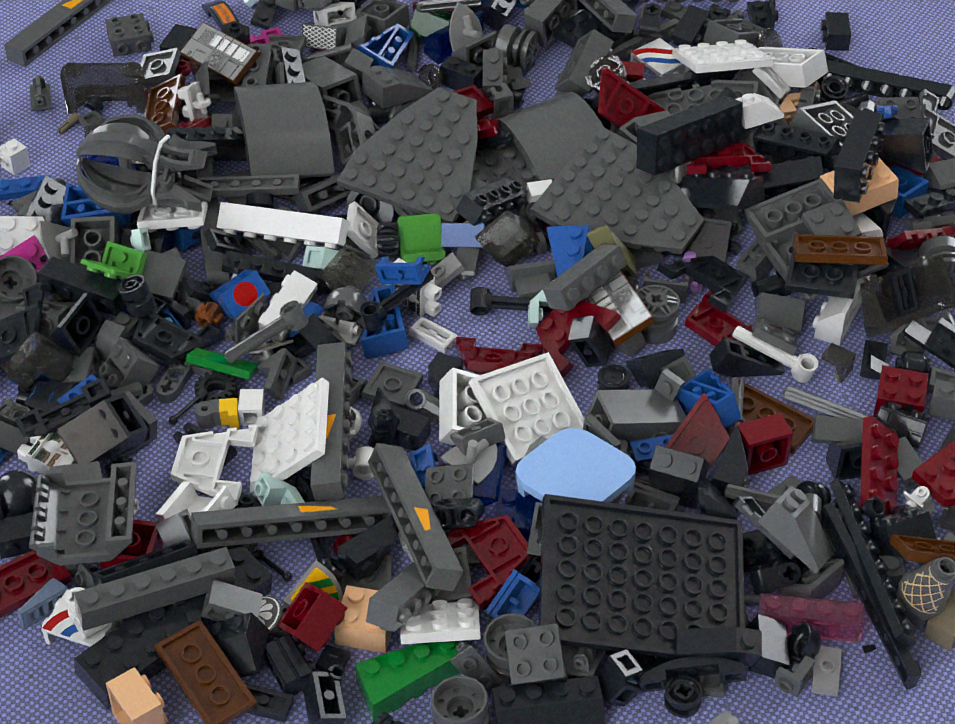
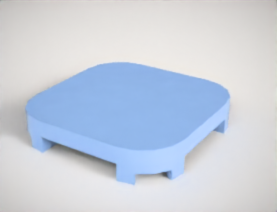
(577, 467)

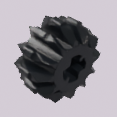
(388, 239)

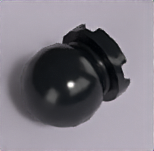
(17, 493)

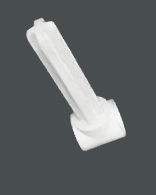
(802, 366)

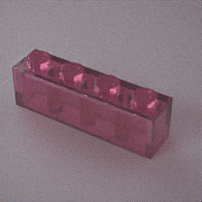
(830, 617)

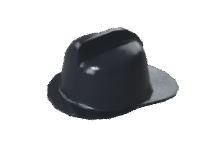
(376, 209)

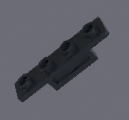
(938, 342)

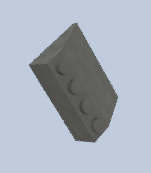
(824, 118)

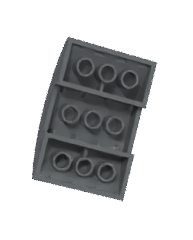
(285, 129)
(551, 132)
(780, 218)

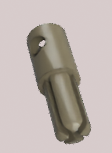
(73, 119)

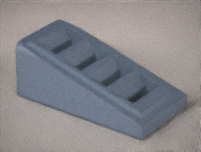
(41, 603)

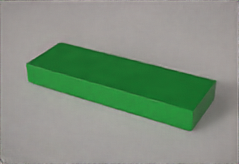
(219, 363)

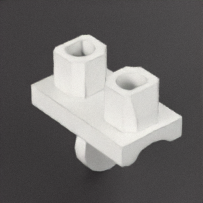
(194, 100)

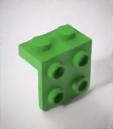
(421, 238)
(118, 262)

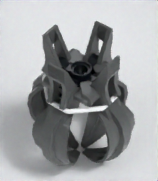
(145, 142)

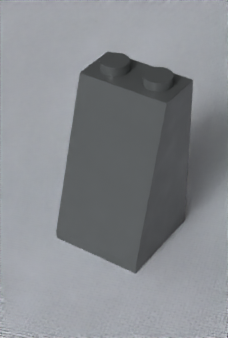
(332, 79)
(636, 413)

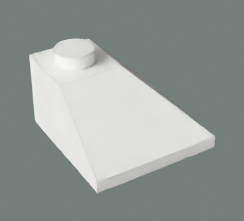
(758, 110)

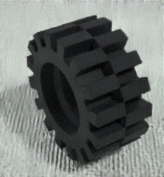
(216, 382)

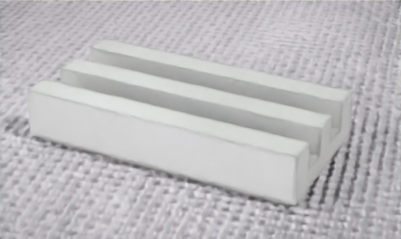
(772, 81)
(430, 336)

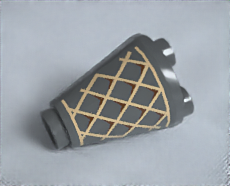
(927, 588)

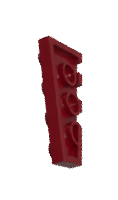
(914, 239)

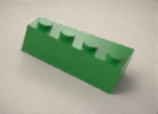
(404, 674)

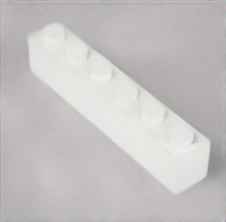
(283, 224)

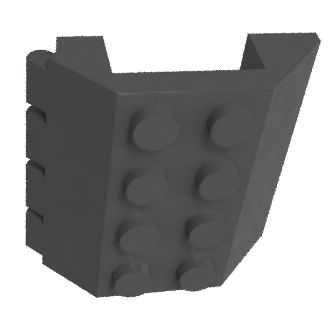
(83, 517)

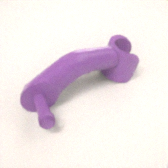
(694, 286)

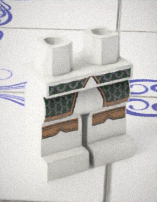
(424, 299)
(45, 452)

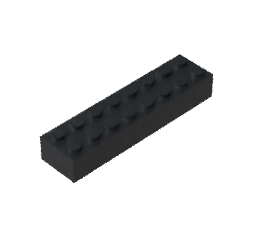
(134, 640)

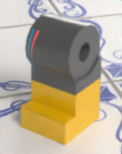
(217, 413)

